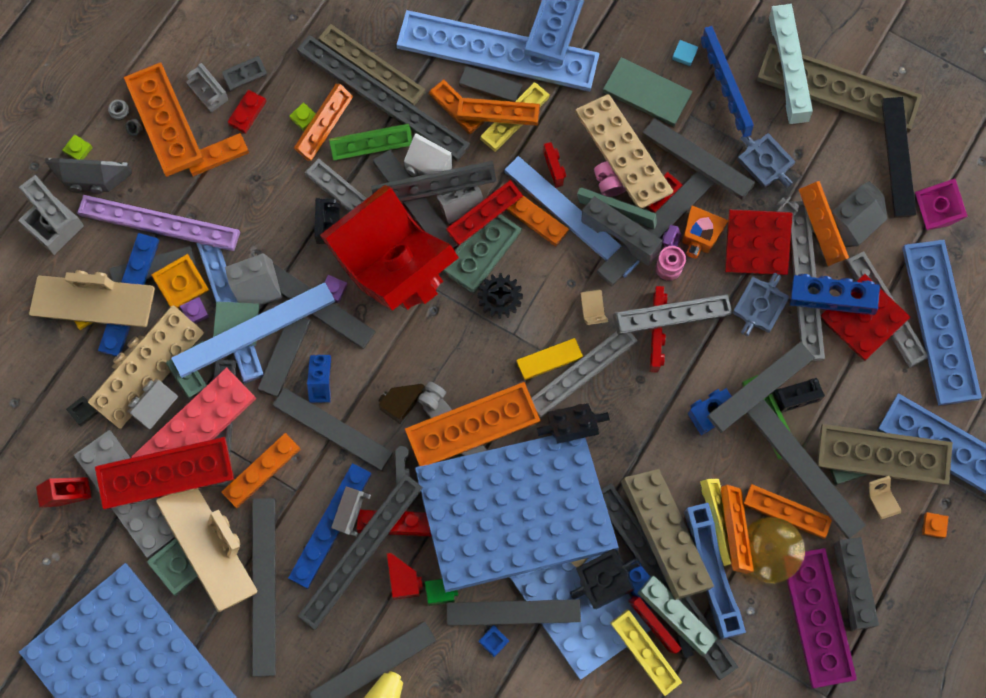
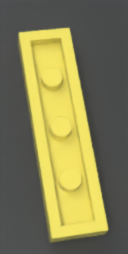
(499, 133)
(712, 493)
(646, 652)

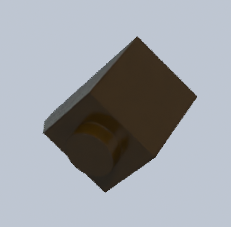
(400, 401)

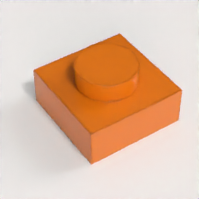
(935, 525)

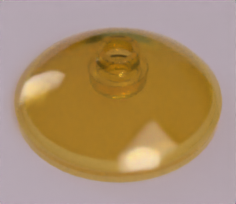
(784, 557)

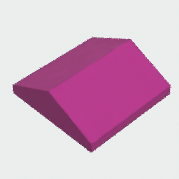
(941, 205)

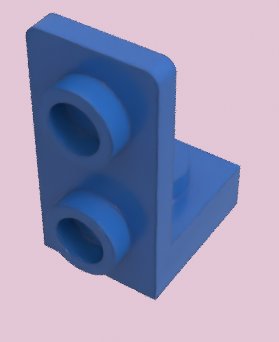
(319, 378)

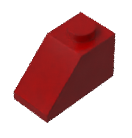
(63, 491)
(403, 579)

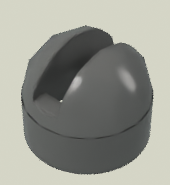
(132, 124)

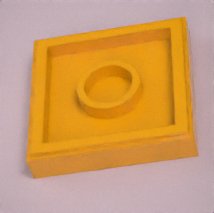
(180, 282)

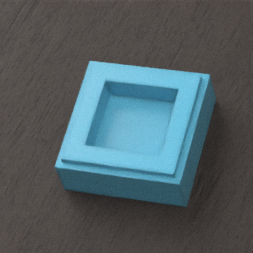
(685, 53)

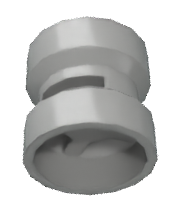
(431, 396)

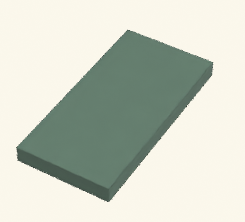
(647, 91)
(482, 253)

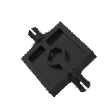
(573, 423)
(605, 579)

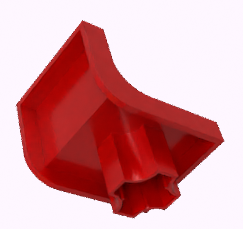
(389, 252)

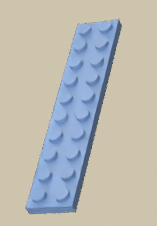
(493, 50)

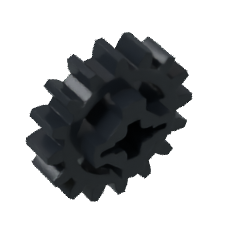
(491, 295)

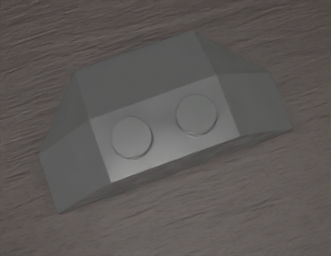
(89, 174)
(860, 214)

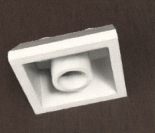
(426, 157)

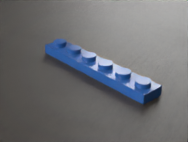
(729, 87)
(135, 273)
(324, 535)

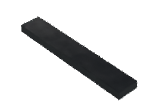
(898, 157)

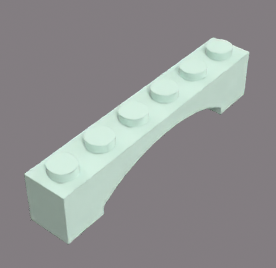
(795, 82)

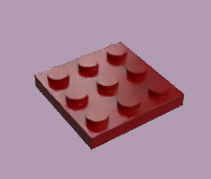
(758, 241)
(864, 331)

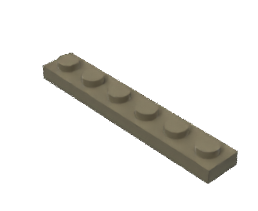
(371, 64)

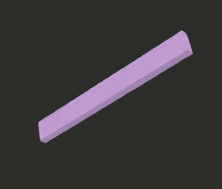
(158, 222)

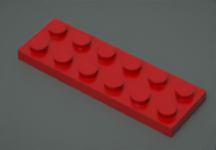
(164, 473)

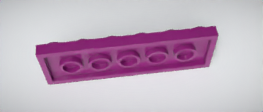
(820, 622)

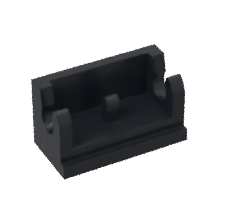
(326, 214)
(799, 395)

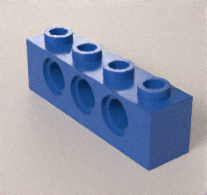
(824, 300)

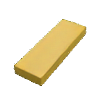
(549, 359)

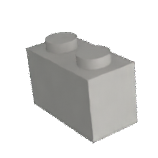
(151, 403)

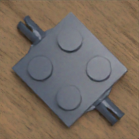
(766, 160)
(761, 304)

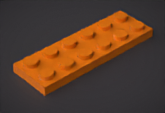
(163, 119)
(472, 425)

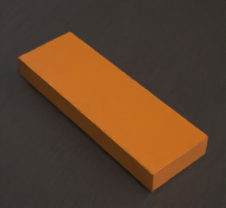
(449, 101)

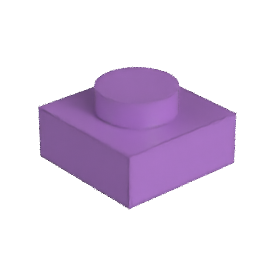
(672, 236)
(336, 287)
(194, 310)

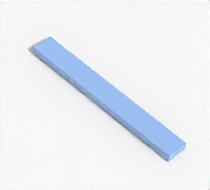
(562, 209)
(215, 269)
(253, 330)

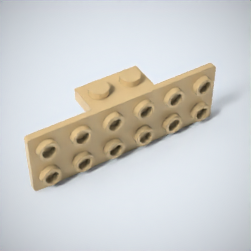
(624, 151)
(92, 299)
(144, 362)
(208, 547)

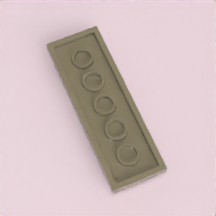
(884, 454)
(667, 534)

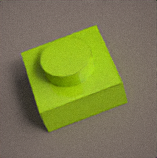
(302, 116)
(77, 148)

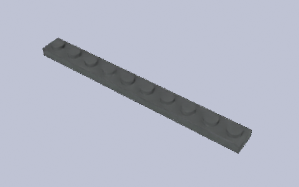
(382, 97)
(635, 539)

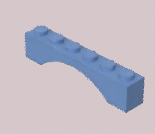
(721, 600)

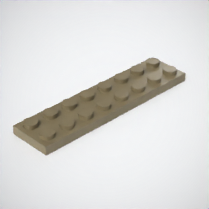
(841, 87)

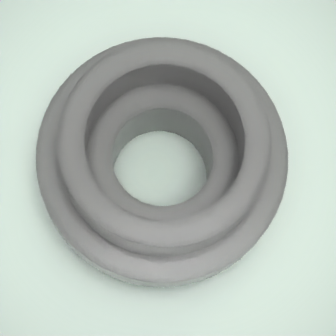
(118, 104)

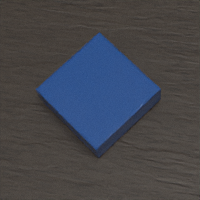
(494, 641)

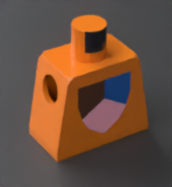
(702, 231)

